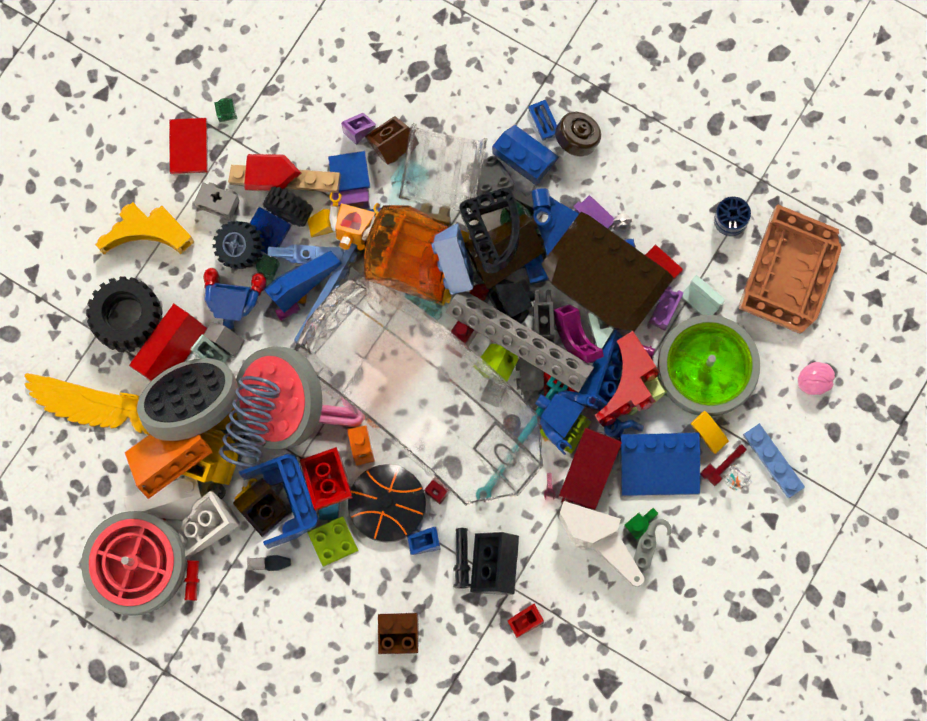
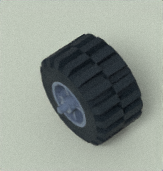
(238, 244)

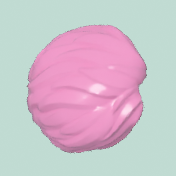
(816, 378)

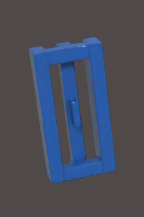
(549, 134)

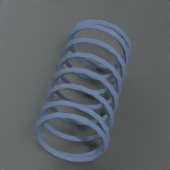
(234, 446)

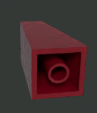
(589, 469)

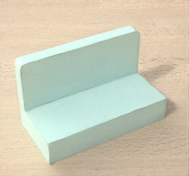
(702, 297)

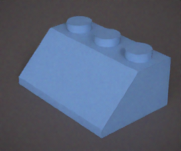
(453, 260)

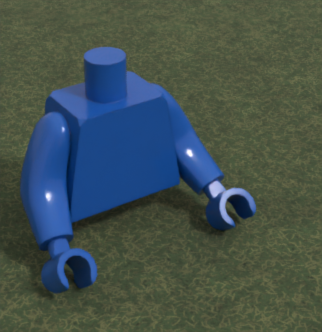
(561, 414)

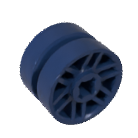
(731, 207)

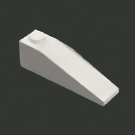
(171, 502)
(206, 524)

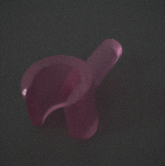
(549, 486)

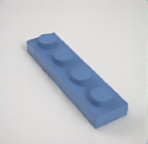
(773, 461)

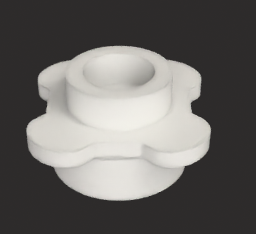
(622, 222)

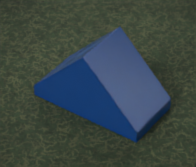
(424, 541)

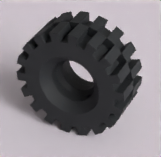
(288, 206)

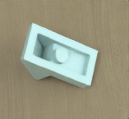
(599, 335)

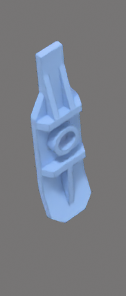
(294, 252)

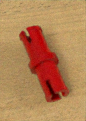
(191, 580)

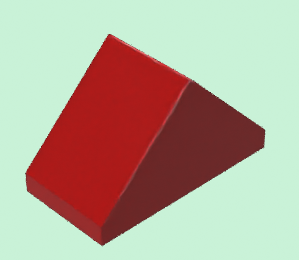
(526, 620)

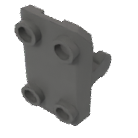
(493, 176)

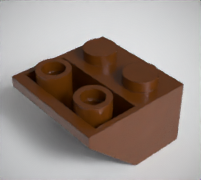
(398, 633)

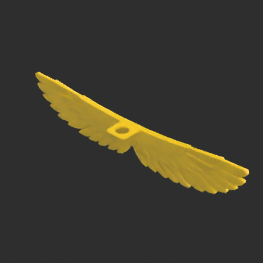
(90, 405)

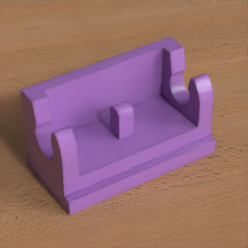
(666, 308)

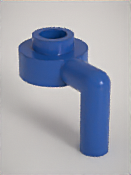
(619, 427)

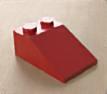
(326, 478)

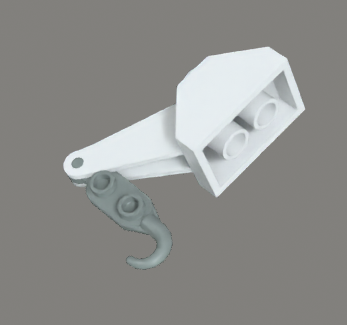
(599, 532)

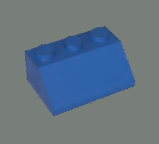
(524, 154)

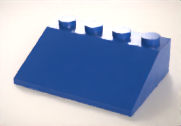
(660, 464)

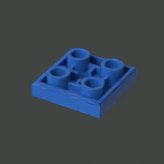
(352, 170)

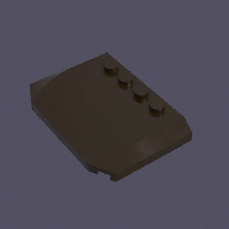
(605, 274)

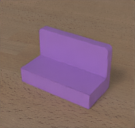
(356, 198)
(595, 210)

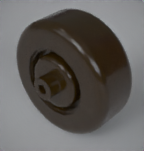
(578, 134)

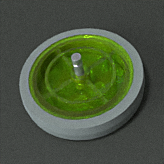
(709, 365)

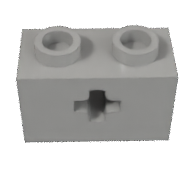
(224, 208)

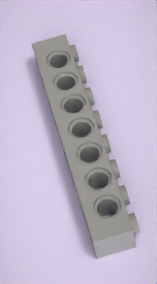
(520, 340)

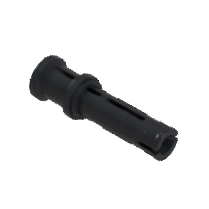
(461, 568)

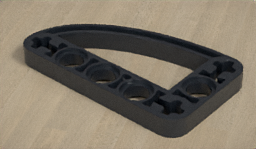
(477, 210)

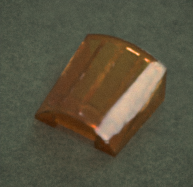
(402, 253)

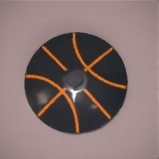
(387, 503)

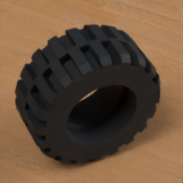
(110, 295)

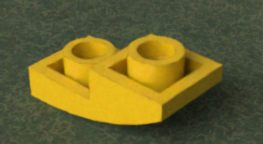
(709, 432)

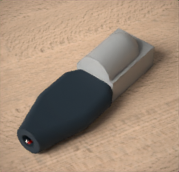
(268, 563)

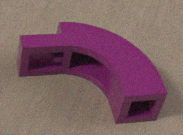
(572, 334)

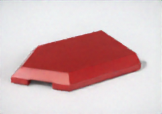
(268, 171)

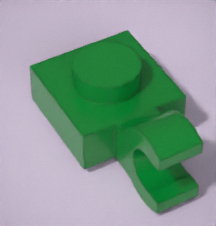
(639, 524)

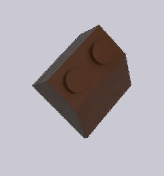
(389, 140)

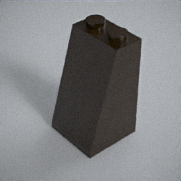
(529, 248)

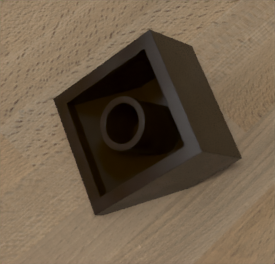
(262, 507)

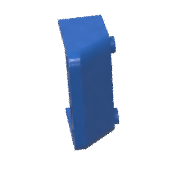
(288, 472)

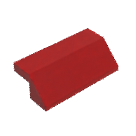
(168, 343)

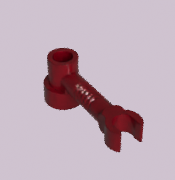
(713, 474)

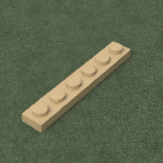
(308, 180)

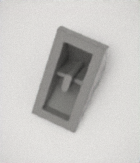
(224, 338)

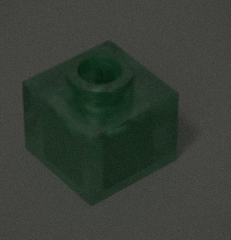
(225, 110)
(267, 266)

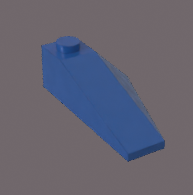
(296, 283)
(606, 373)

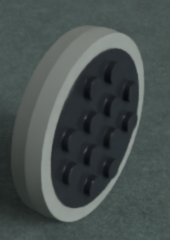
(187, 399)

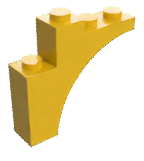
(137, 226)

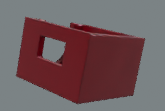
(434, 486)

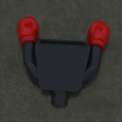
(507, 298)

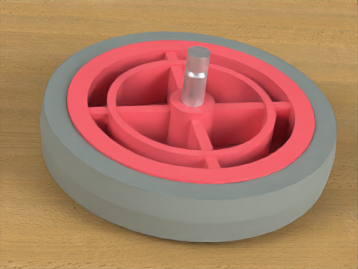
(298, 402)
(133, 563)

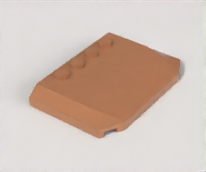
(791, 270)

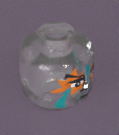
(737, 477)

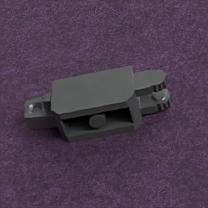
(544, 316)
(530, 381)

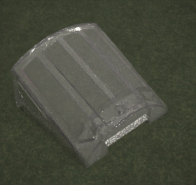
(441, 169)

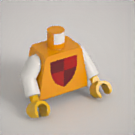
(350, 223)

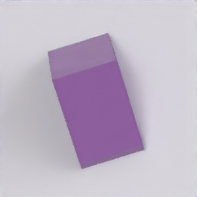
(357, 127)

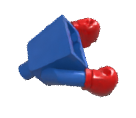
(231, 301)

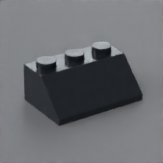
(494, 563)

